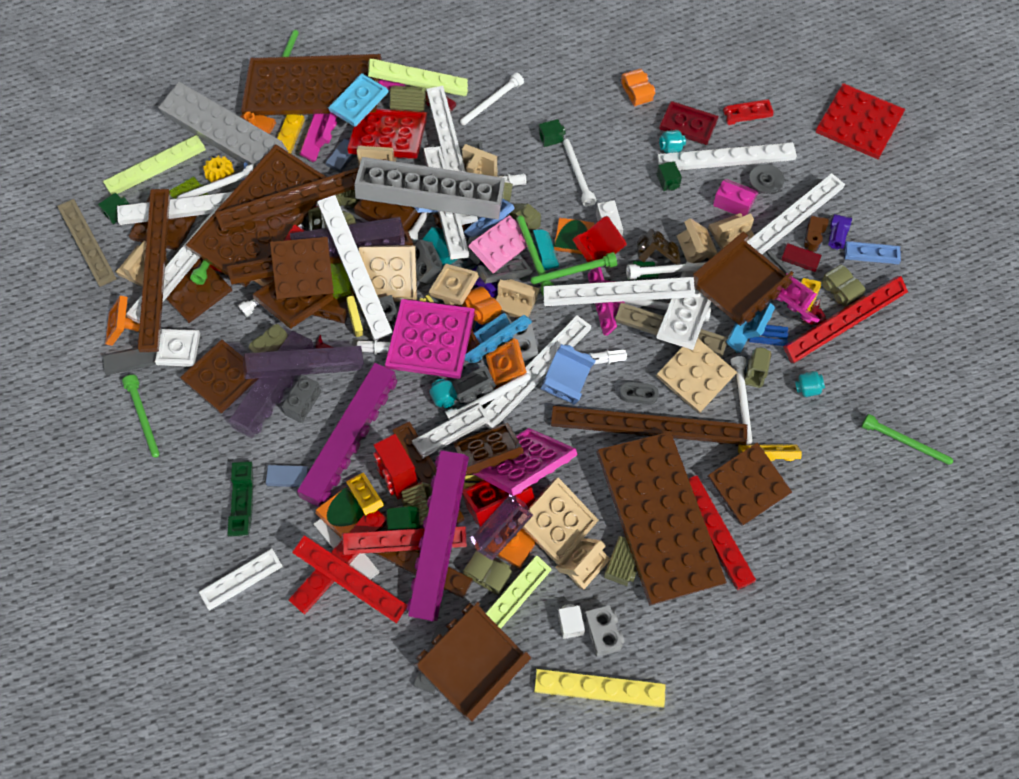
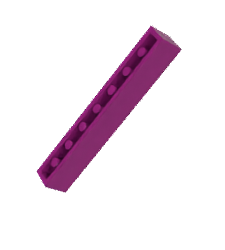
(347, 435)
(438, 536)

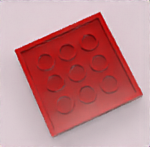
(860, 121)
(390, 129)

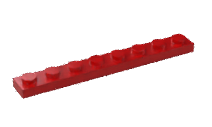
(845, 319)

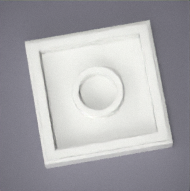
(177, 347)

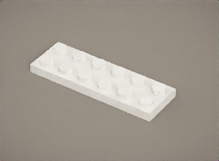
(684, 318)

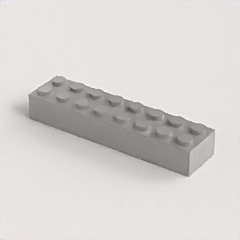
(217, 125)
(429, 188)

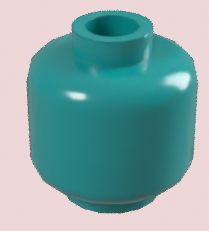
(672, 141)
(810, 384)
(443, 393)

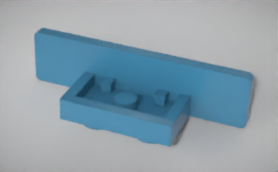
(751, 329)
(495, 333)

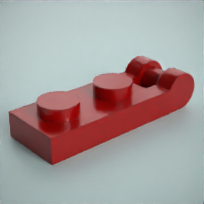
(748, 111)

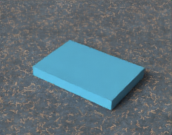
(358, 100)

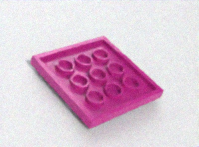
(430, 338)
(539, 458)

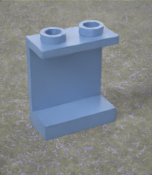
(567, 374)

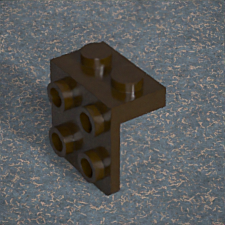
(656, 241)

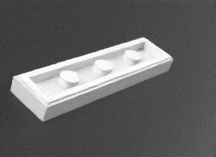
(451, 430)
(360, 563)
(240, 579)

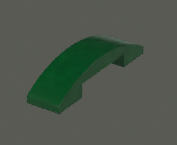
(242, 499)

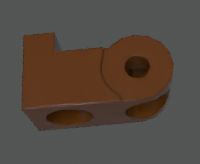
(813, 234)

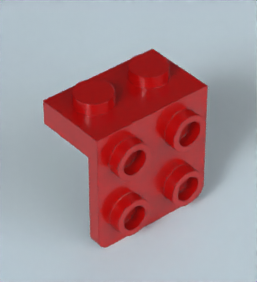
(600, 240)

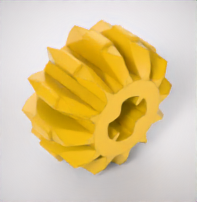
(218, 169)

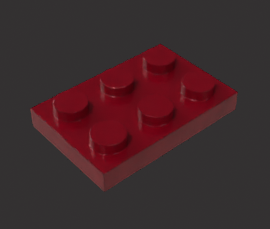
(691, 122)

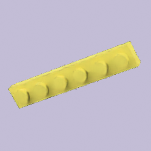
(600, 688)

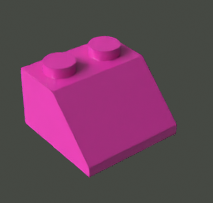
(735, 197)

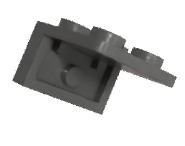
(474, 384)

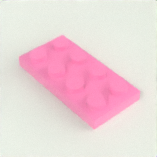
(499, 244)

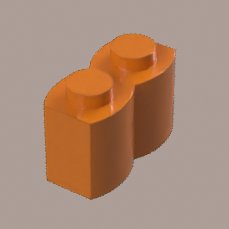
(637, 87)
(485, 306)

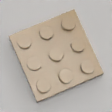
(391, 270)
(696, 375)
(559, 521)

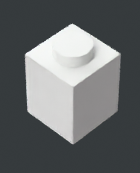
(571, 621)

